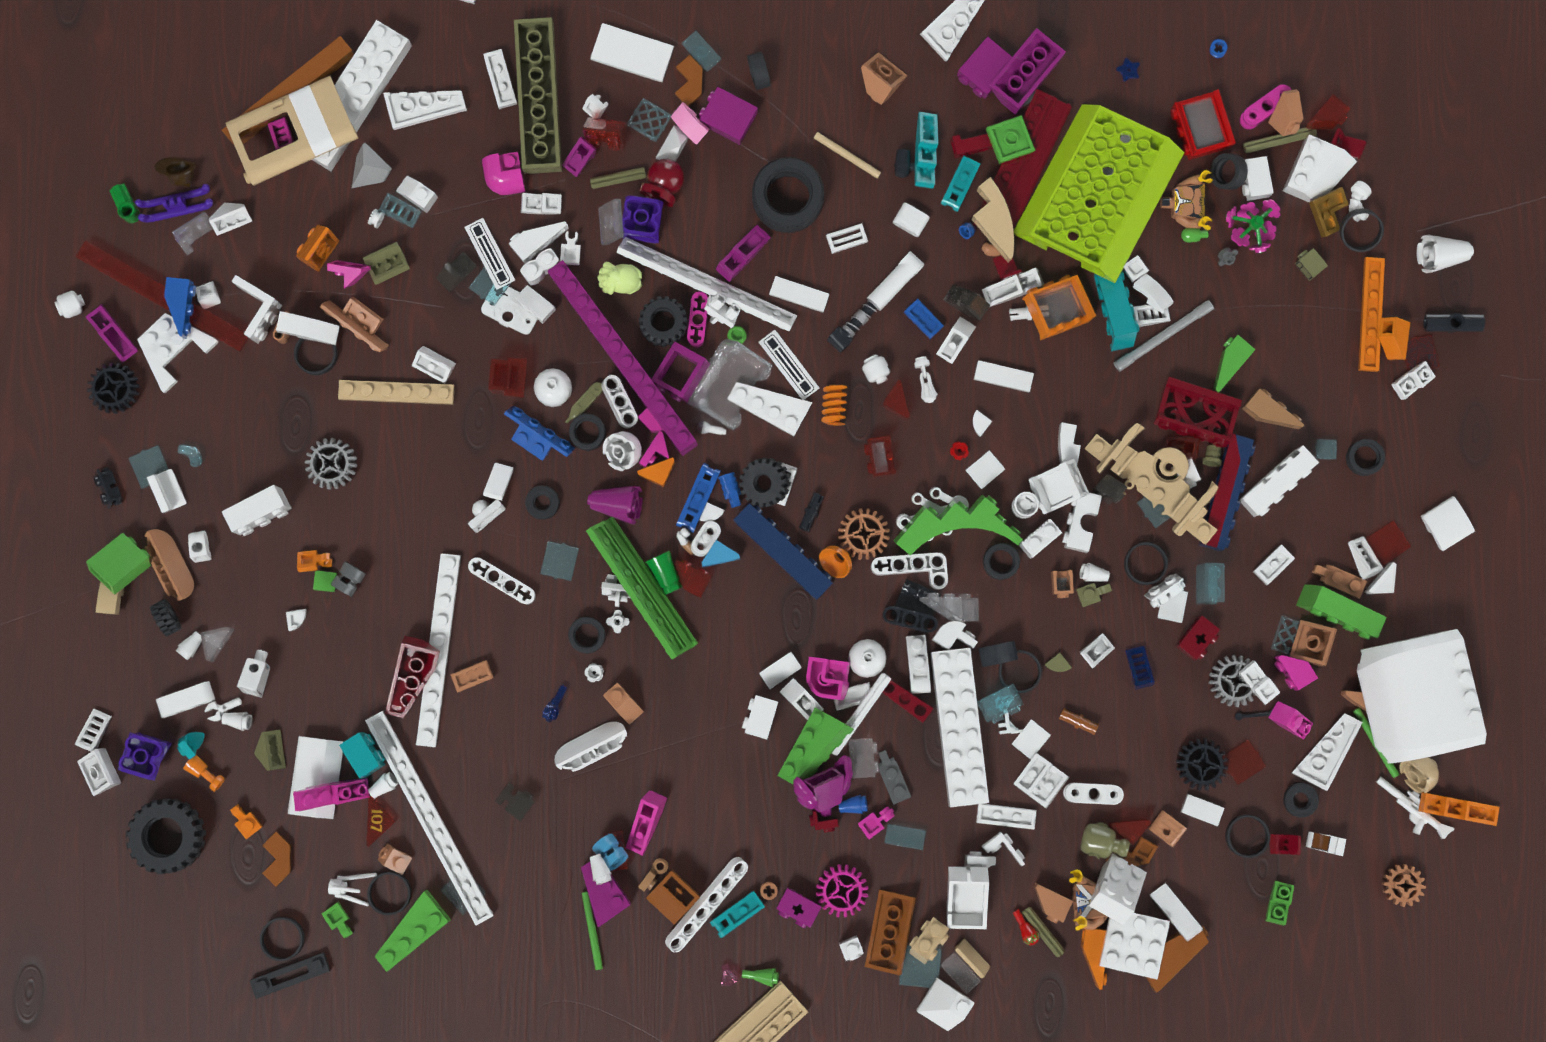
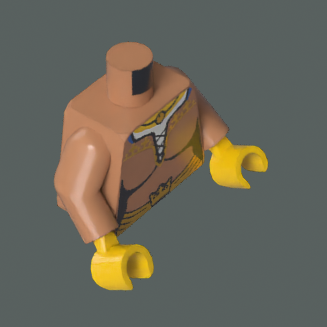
(1188, 202)

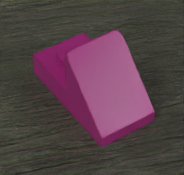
(351, 271)
(657, 446)

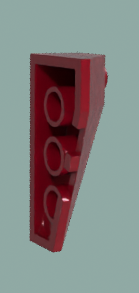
(413, 669)

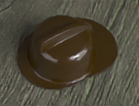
(177, 170)

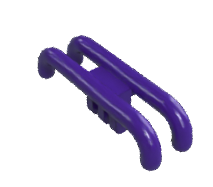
(175, 205)

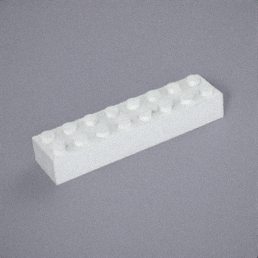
(366, 79)
(959, 727)

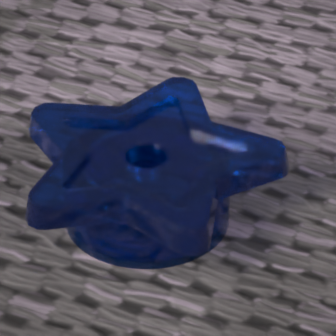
(1128, 74)

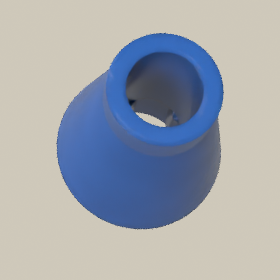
(854, 805)

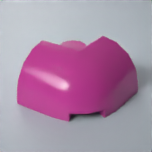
(503, 173)
(828, 678)

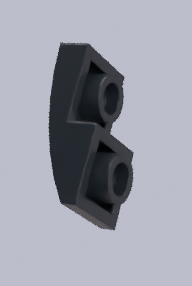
(998, 654)

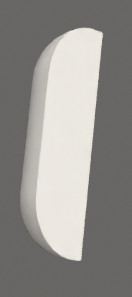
(591, 746)

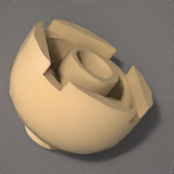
(1421, 774)

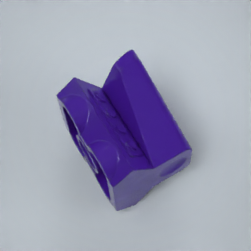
(642, 219)
(143, 755)

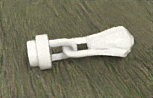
(928, 392)

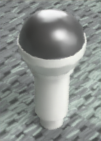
(704, 427)

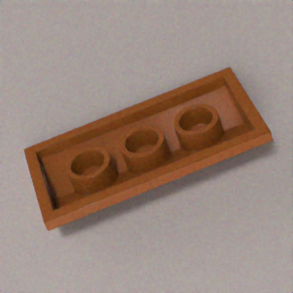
(890, 932)

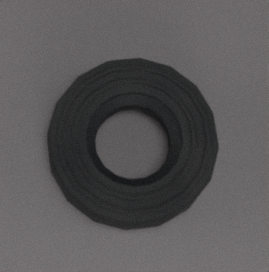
(536, 492)
(1309, 791)

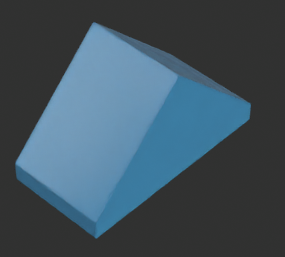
(719, 554)

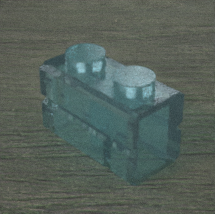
(1000, 703)

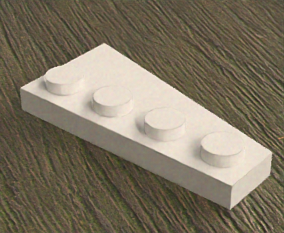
(950, 25)

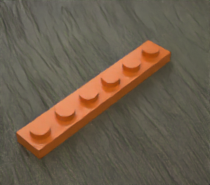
(1371, 314)

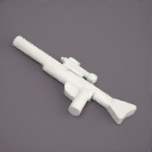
(1412, 805)

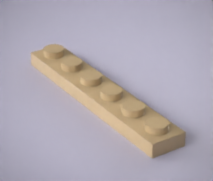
(396, 392)

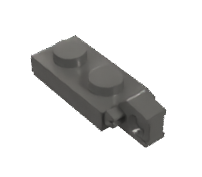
(893, 778)

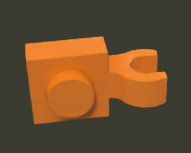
(310, 560)
(247, 823)

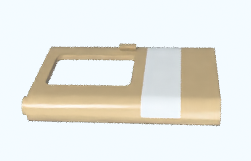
(317, 119)

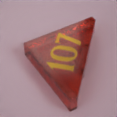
(378, 821)

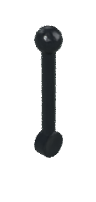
(1238, 716)

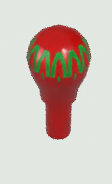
(1029, 934)

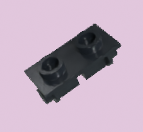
(108, 495)

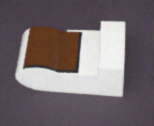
(1326, 843)

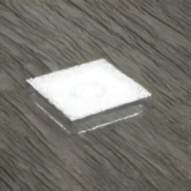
(611, 222)

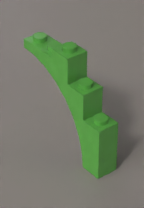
(981, 515)

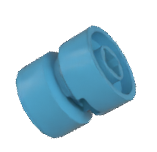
(610, 852)

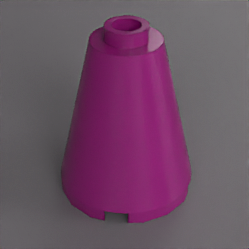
(618, 503)

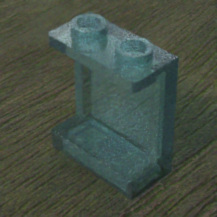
(1210, 583)

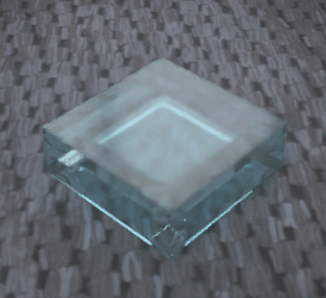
(1326, 449)

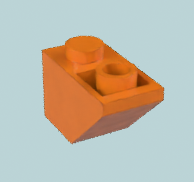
(1394, 337)

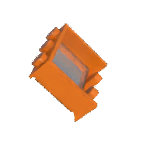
(1059, 306)

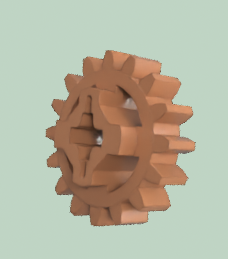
(1403, 877)

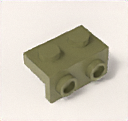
(386, 263)

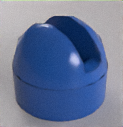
(963, 230)

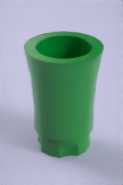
(665, 572)

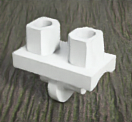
(720, 312)
(613, 590)

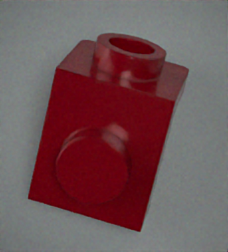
(827, 825)
(1285, 844)

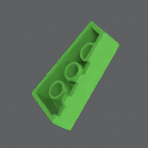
(814, 746)

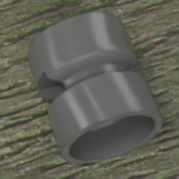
(352, 573)

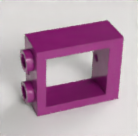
(693, 381)

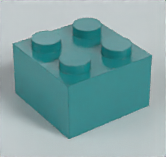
(363, 754)

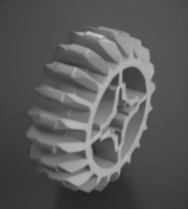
(318, 453)
(1225, 678)

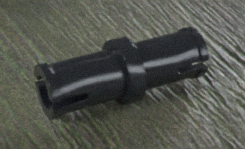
(811, 512)

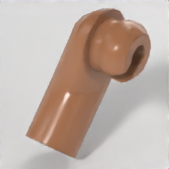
(990, 250)

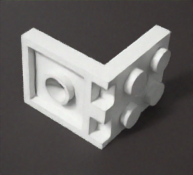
(266, 314)

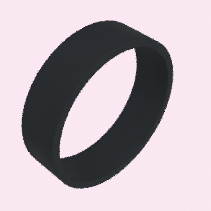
(1370, 246)
(327, 369)
(1164, 560)
(1039, 672)
(1267, 836)
(370, 898)
(262, 944)

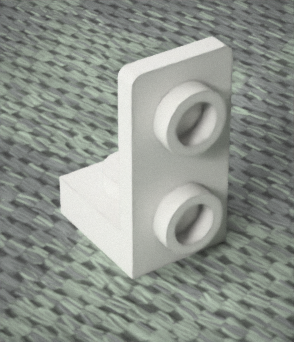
(994, 845)

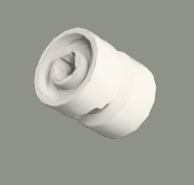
(1025, 505)

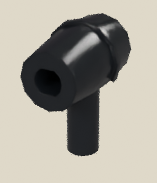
(902, 163)

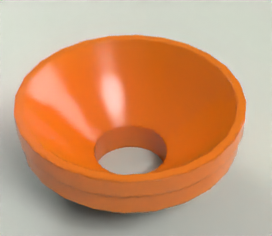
(833, 564)

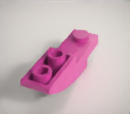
(331, 793)

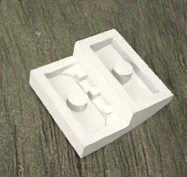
(1447, 523)
(1041, 780)

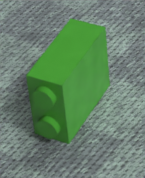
(119, 563)

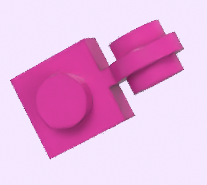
(871, 824)

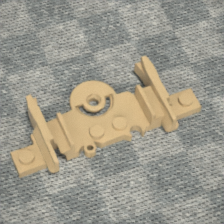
(1172, 494)

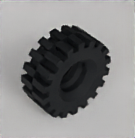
(778, 479)

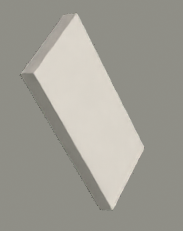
(632, 52)

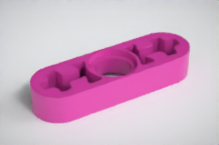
(691, 333)

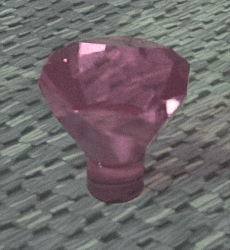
(728, 977)

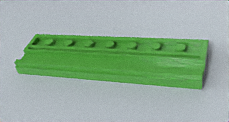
(642, 587)

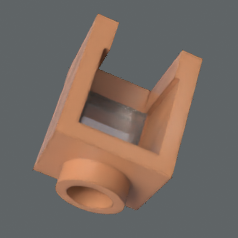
(1062, 583)

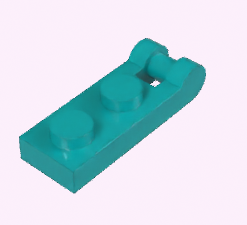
(961, 182)
(737, 913)

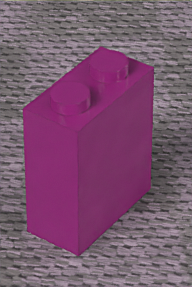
(983, 67)
(728, 115)

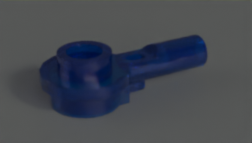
(551, 710)

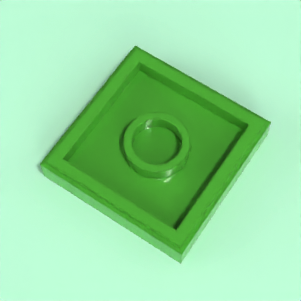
(1010, 139)

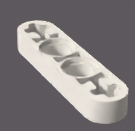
(500, 583)

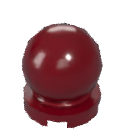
(664, 179)

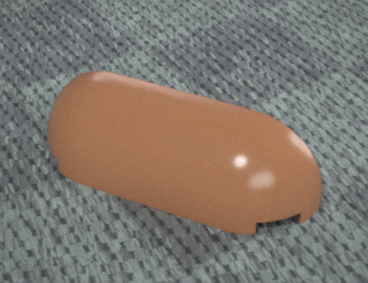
(169, 564)

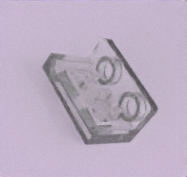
(862, 757)

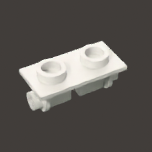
(1157, 594)

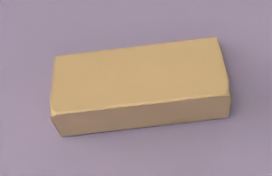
(972, 958)

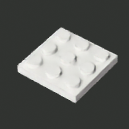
(1135, 946)

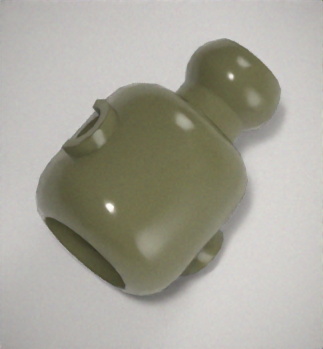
(1101, 842)

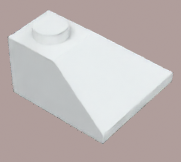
(945, 1005)

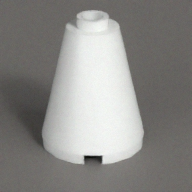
(1442, 252)

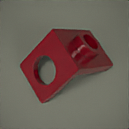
(1352, 145)
(1005, 269)

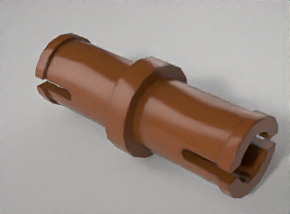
(1078, 721)

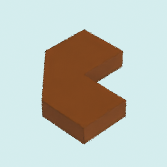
(692, 73)
(280, 850)
(1140, 854)

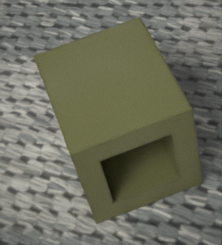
(1310, 263)

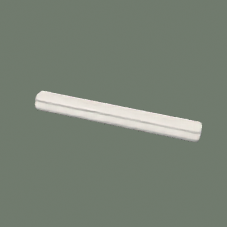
(864, 707)

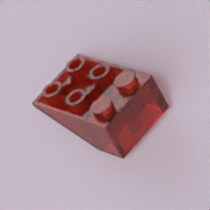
(605, 133)

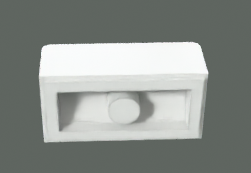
(433, 364)
(780, 670)

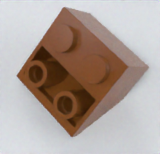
(673, 896)

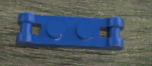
(698, 497)

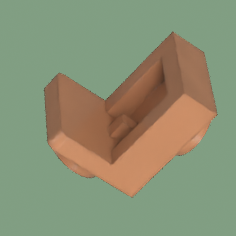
(394, 859)

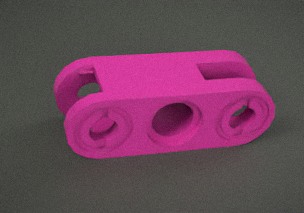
(1256, 110)

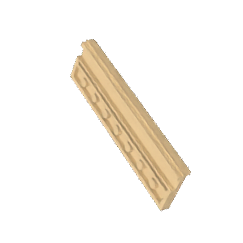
(766, 1018)

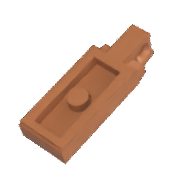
(1340, 580)

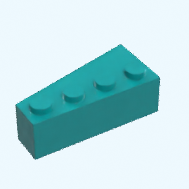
(1118, 312)

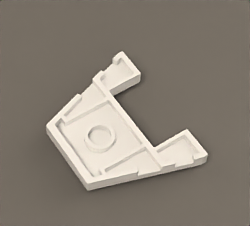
(163, 343)

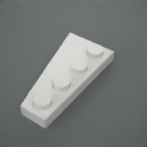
(415, 108)
(775, 408)
(1326, 757)

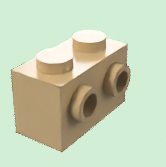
(925, 946)

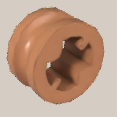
(764, 895)

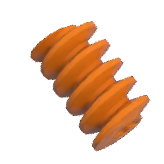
(833, 405)

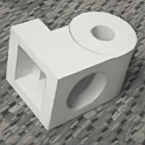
(199, 546)

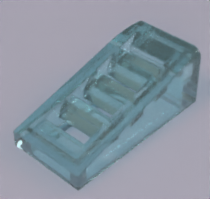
(389, 213)

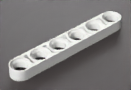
(709, 906)

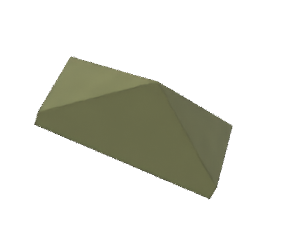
(270, 750)

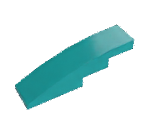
(926, 149)

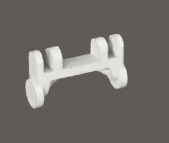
(1009, 726)

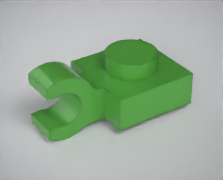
(336, 918)

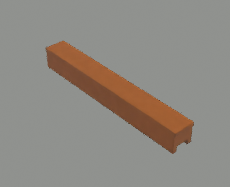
(317, 68)

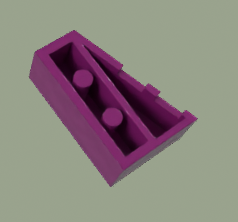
(606, 899)

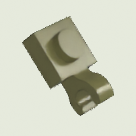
(1090, 594)

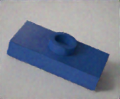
(923, 319)

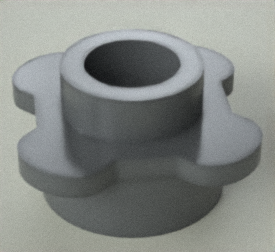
(1227, 256)

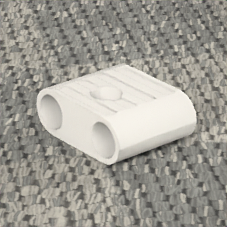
(911, 219)

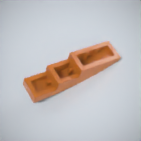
(1459, 809)

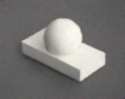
(485, 513)

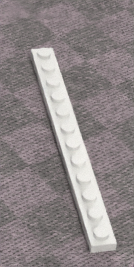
(429, 818)

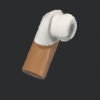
(684, 541)

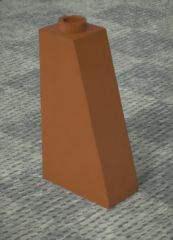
(1176, 955)

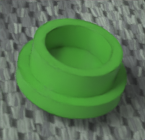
(737, 334)

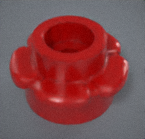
(964, 450)

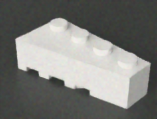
(1278, 481)

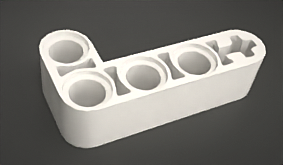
(909, 568)

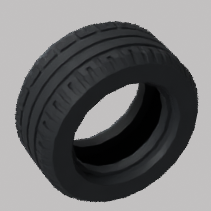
(788, 168)

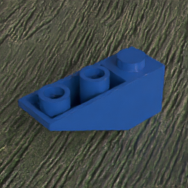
(179, 300)

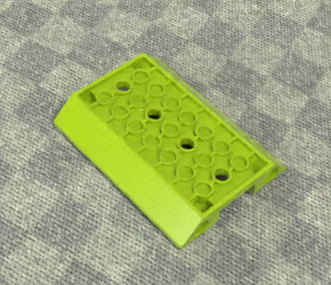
(1122, 199)

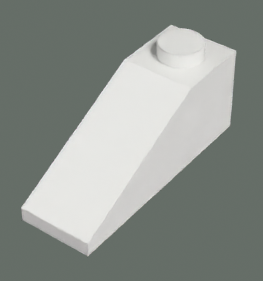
(533, 241)

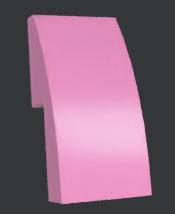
(689, 124)

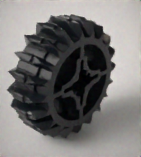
(98, 392)
(1202, 755)

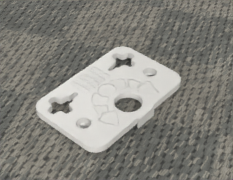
(509, 304)

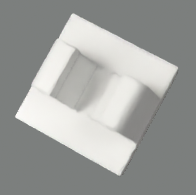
(594, 106)

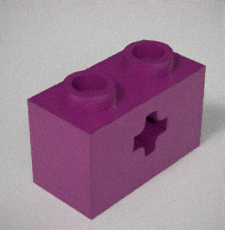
(792, 898)

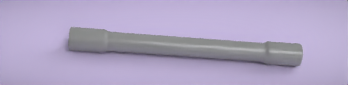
(1197, 313)

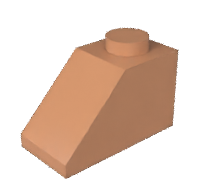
(1288, 113)
(623, 703)
(1053, 904)

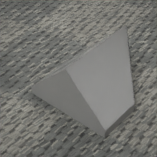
(369, 168)

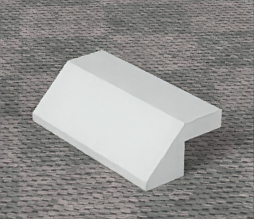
(315, 764)

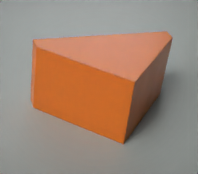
(658, 472)

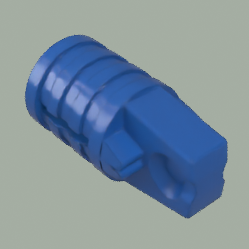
(730, 489)

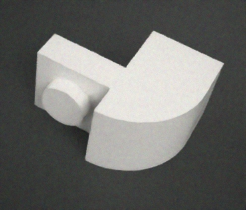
(950, 632)

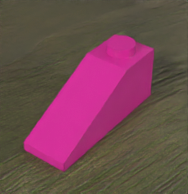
(645, 822)

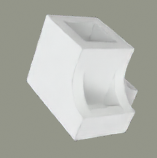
(975, 859)

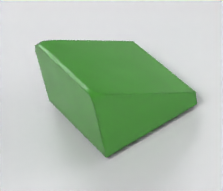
(323, 581)

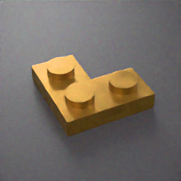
(1324, 208)

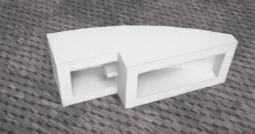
(1013, 287)
(307, 328)
(1066, 448)

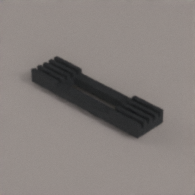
(263, 985)

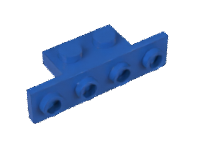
(535, 437)

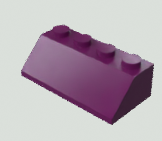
(1026, 71)

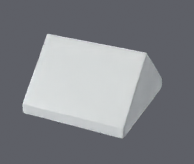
(99, 771)

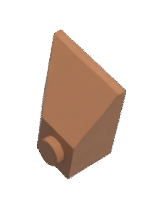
(881, 78)

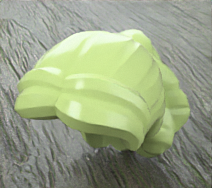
(619, 278)

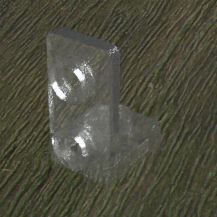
(191, 231)

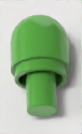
(1193, 234)

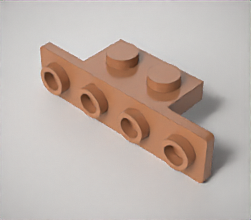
(359, 320)

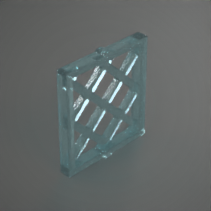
(643, 131)
(1277, 634)

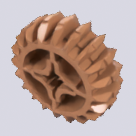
(880, 531)

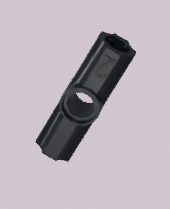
(1465, 323)

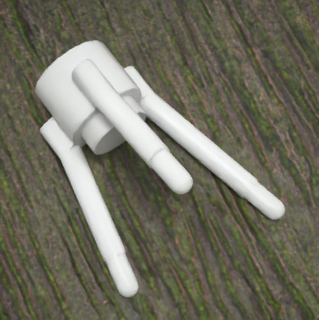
(339, 887)

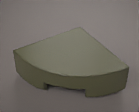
(1058, 664)

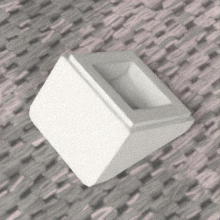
(207, 295)

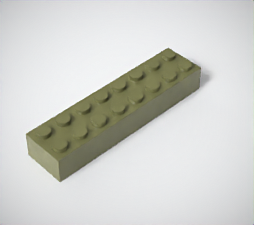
(537, 95)

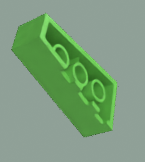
(1341, 611)
(416, 927)

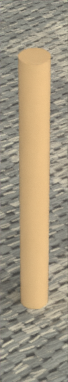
(846, 154)

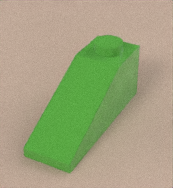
(1231, 359)

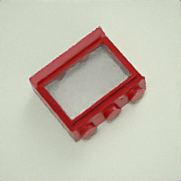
(1202, 125)

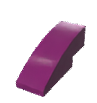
(743, 253)
(111, 333)

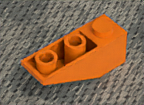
(1092, 946)

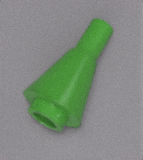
(766, 976)

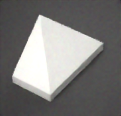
(673, 144)
(229, 217)
(1384, 581)

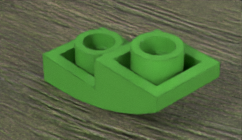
(1279, 903)

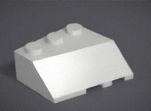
(1317, 169)

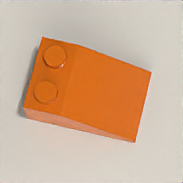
(317, 247)

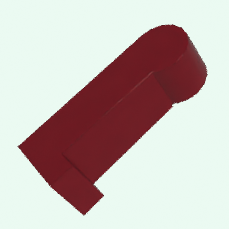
(970, 145)
(907, 701)

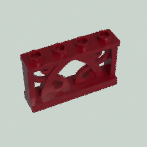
(1197, 430)

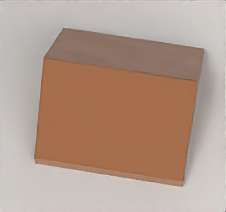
(1313, 643)

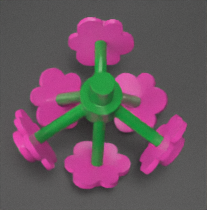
(1264, 230)

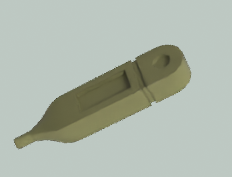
(585, 401)

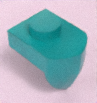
(190, 743)

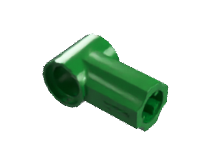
(124, 203)

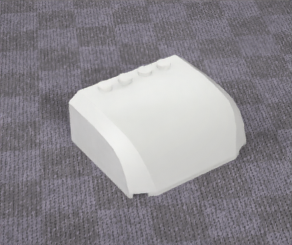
(1421, 697)

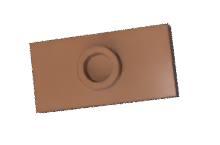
(472, 676)

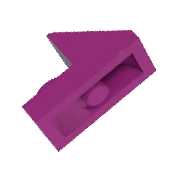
(579, 156)

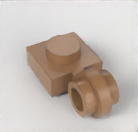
(649, 880)

